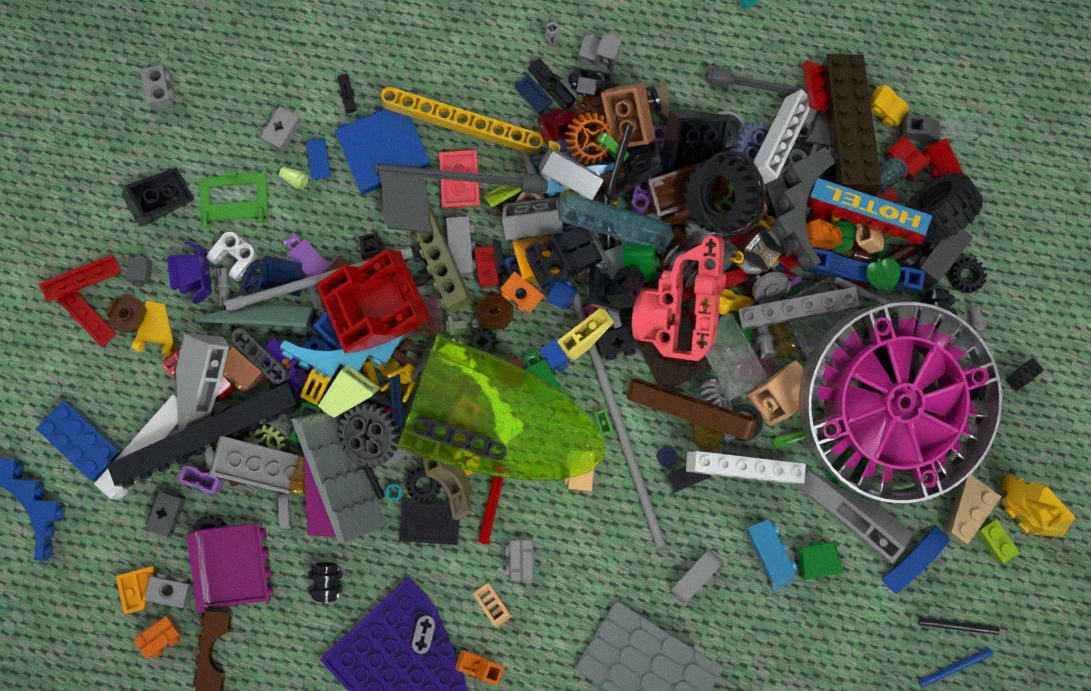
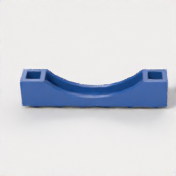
(831, 264)

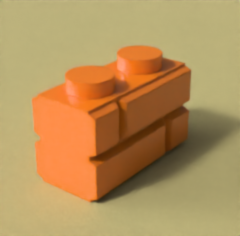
(158, 636)

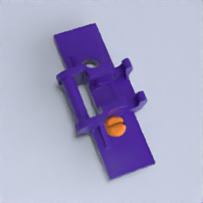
(297, 375)

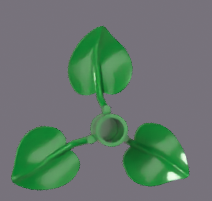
(881, 274)

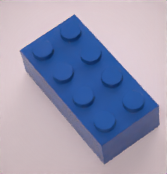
(79, 440)

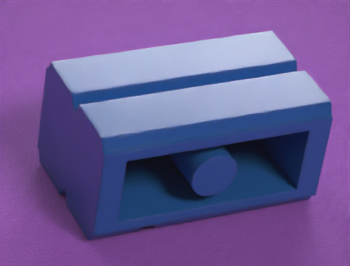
(555, 356)

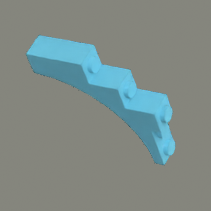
(329, 361)

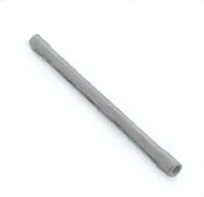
(242, 301)

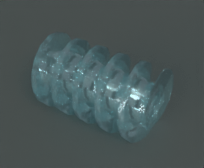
(891, 173)

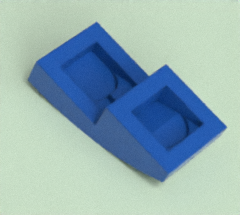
(318, 158)

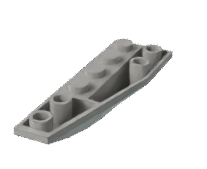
(198, 376)
(859, 516)

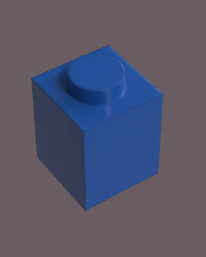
(563, 294)

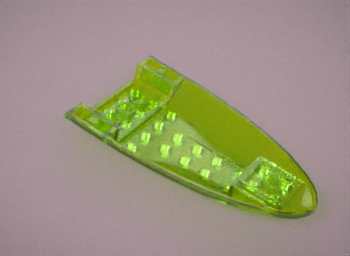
(540, 426)

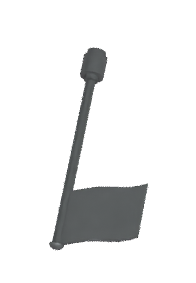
(723, 78)
(407, 197)

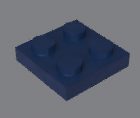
(280, 272)

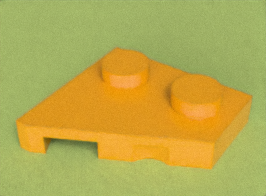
(133, 589)

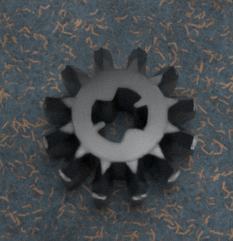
(487, 337)

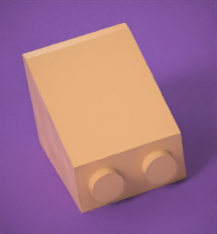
(780, 395)

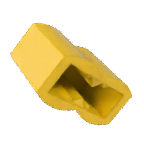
(888, 106)

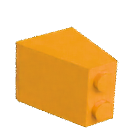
(525, 269)

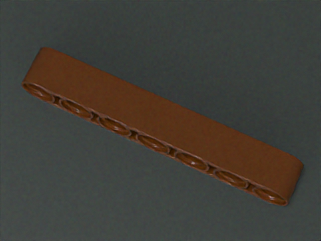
(692, 409)

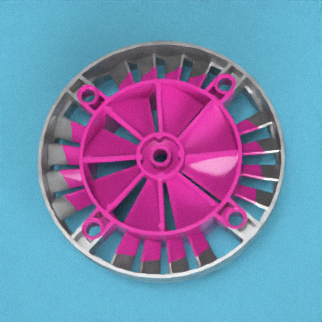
(904, 434)

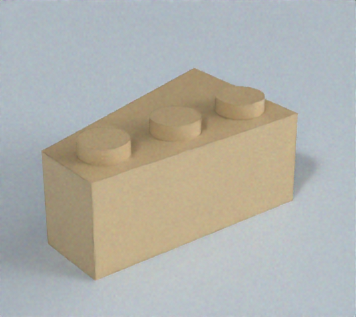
(970, 509)

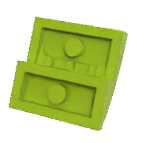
(500, 194)

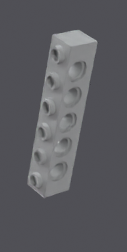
(798, 308)

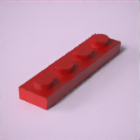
(80, 278)
(87, 318)

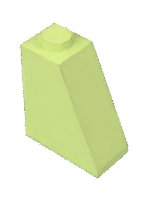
(347, 391)

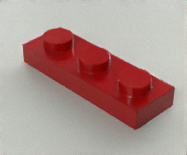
(815, 86)

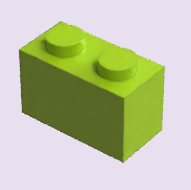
(997, 541)

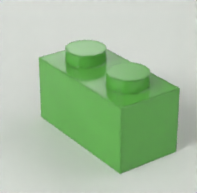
(603, 422)

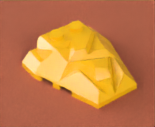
(1035, 507)

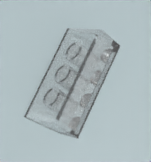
(734, 359)

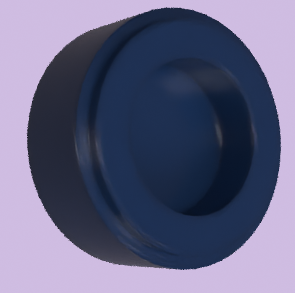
(667, 456)

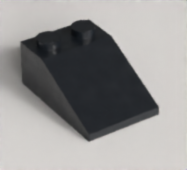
(156, 196)

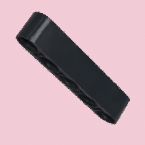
(466, 444)

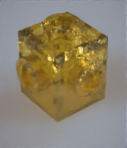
(706, 437)

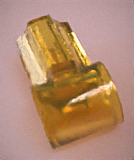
(782, 341)
(297, 484)

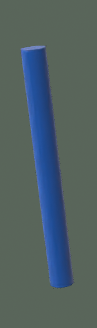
(955, 667)

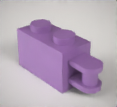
(304, 253)

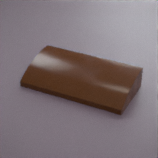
(668, 190)

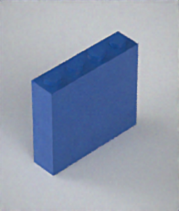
(381, 139)

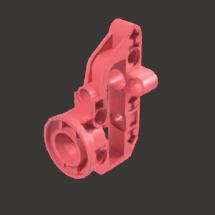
(656, 315)

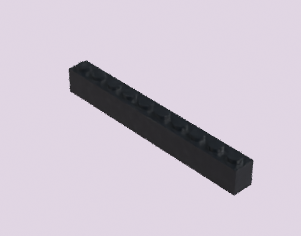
(203, 435)

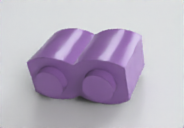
(199, 476)

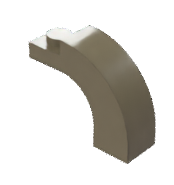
(455, 485)

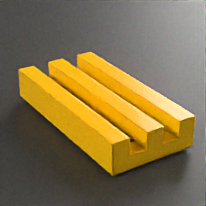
(318, 378)

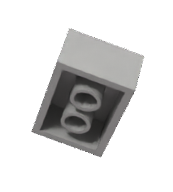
(570, 174)
(531, 218)

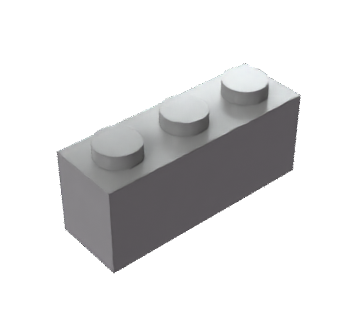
(460, 243)

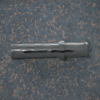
(425, 352)

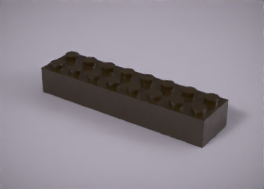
(851, 123)

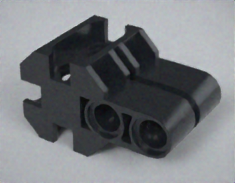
(570, 253)

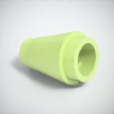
(296, 178)

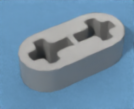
(284, 509)
(419, 633)

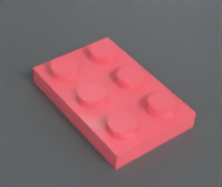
(459, 193)

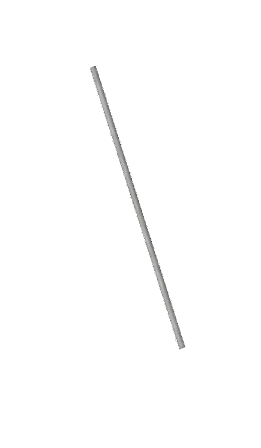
(609, 396)

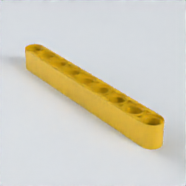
(455, 114)

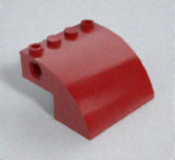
(372, 302)

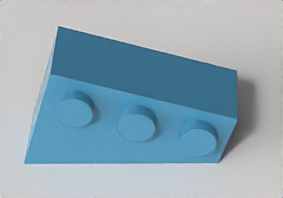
(772, 554)

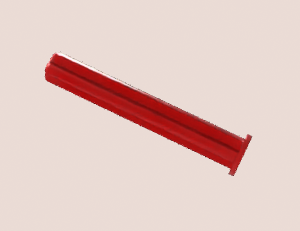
(490, 511)

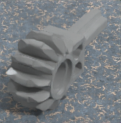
(714, 393)

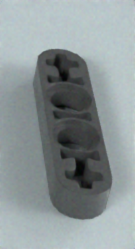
(260, 356)

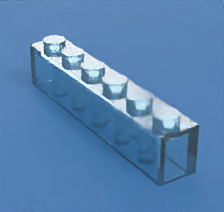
(614, 221)

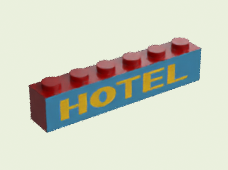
(869, 211)

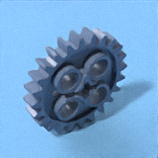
(750, 139)

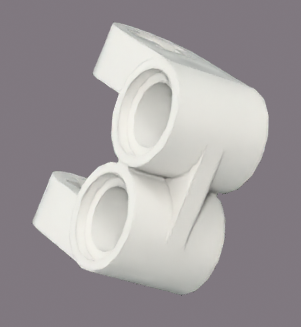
(221, 248)

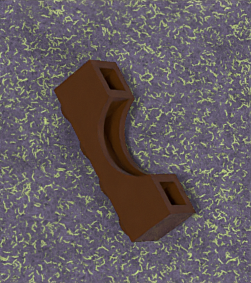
(208, 675)

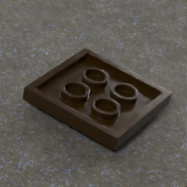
(674, 371)

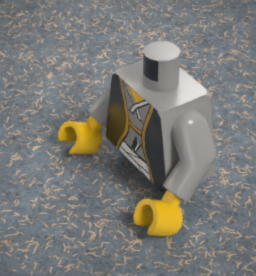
(761, 252)

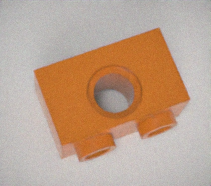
(823, 235)
(515, 282)

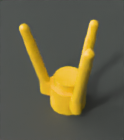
(405, 378)

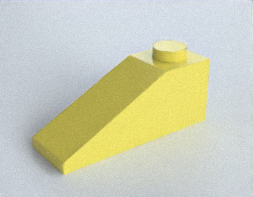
(585, 334)

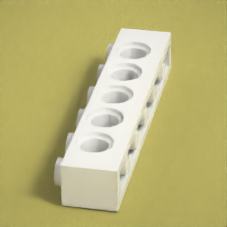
(745, 467)

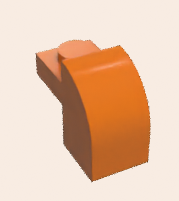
(480, 667)

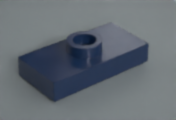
(533, 94)

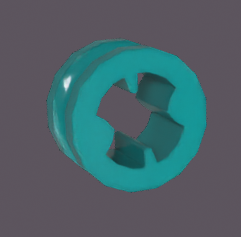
(388, 492)

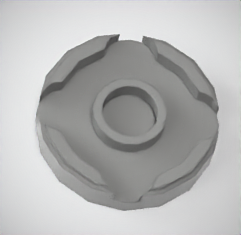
(771, 287)

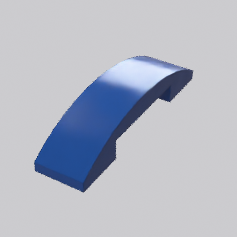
(916, 560)

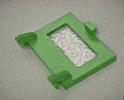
(233, 197)

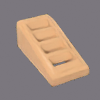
(504, 617)

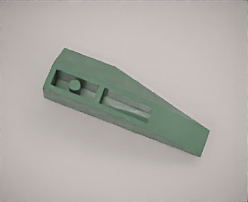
(264, 318)

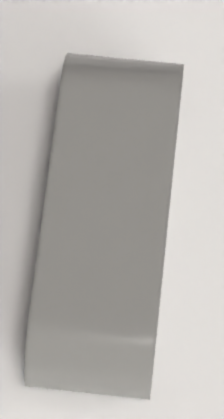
(694, 579)

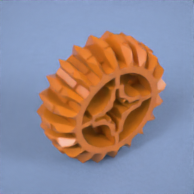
(578, 127)

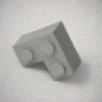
(600, 52)

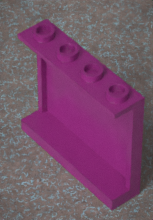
(229, 565)

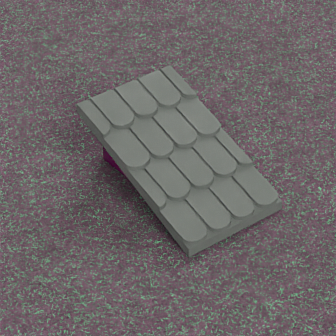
(335, 486)
(640, 656)

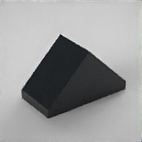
(370, 246)

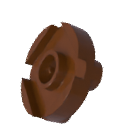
(133, 320)
(494, 321)

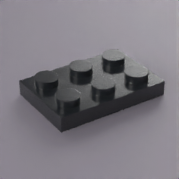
(428, 524)

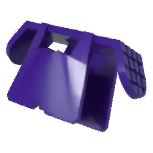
(188, 275)

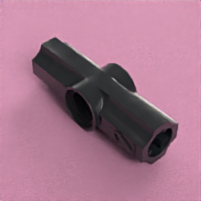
(544, 76)

